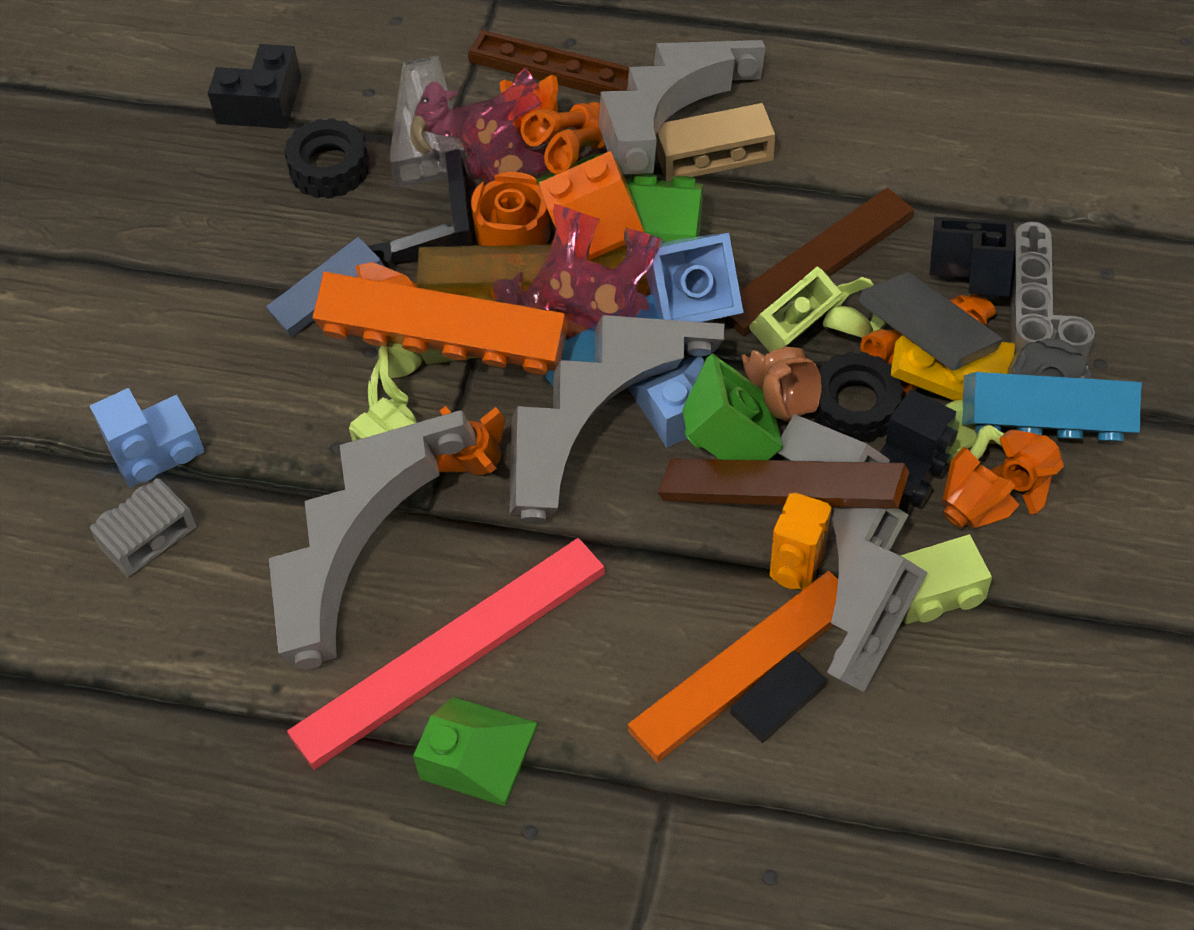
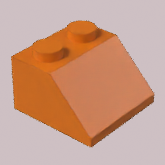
(598, 191)

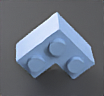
(148, 439)

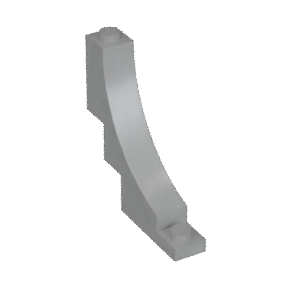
(654, 93)
(623, 355)
(377, 478)
(872, 580)

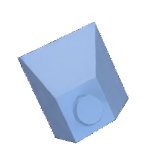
(695, 279)
(664, 398)

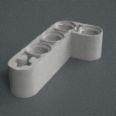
(1033, 295)

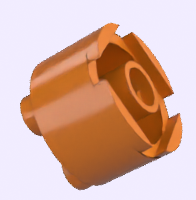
(510, 211)

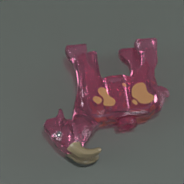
(483, 128)
(579, 285)

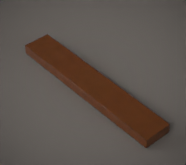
(570, 68)
(828, 251)
(772, 482)

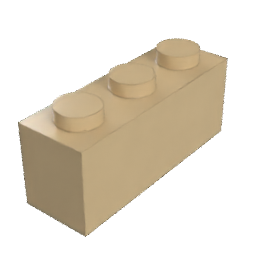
(715, 142)

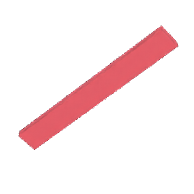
(445, 653)

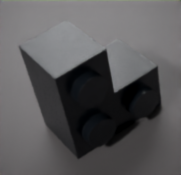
(259, 94)
(974, 251)
(920, 437)

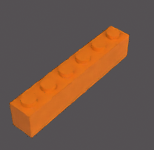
(440, 322)

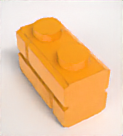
(799, 541)

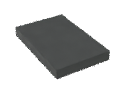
(930, 320)

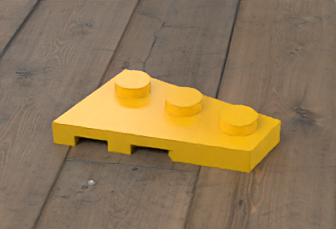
(923, 370)

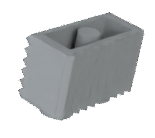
(142, 526)

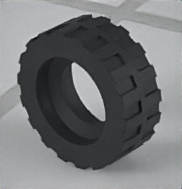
(322, 136)
(866, 371)

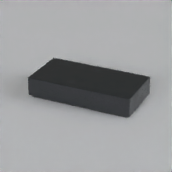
(778, 696)

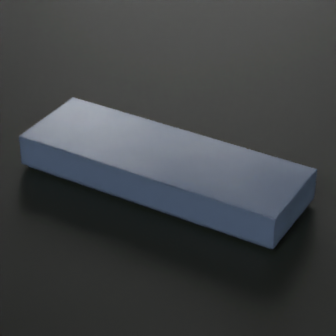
(296, 305)

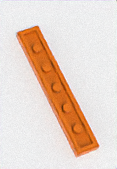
(736, 670)

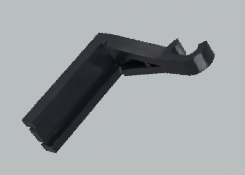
(457, 235)

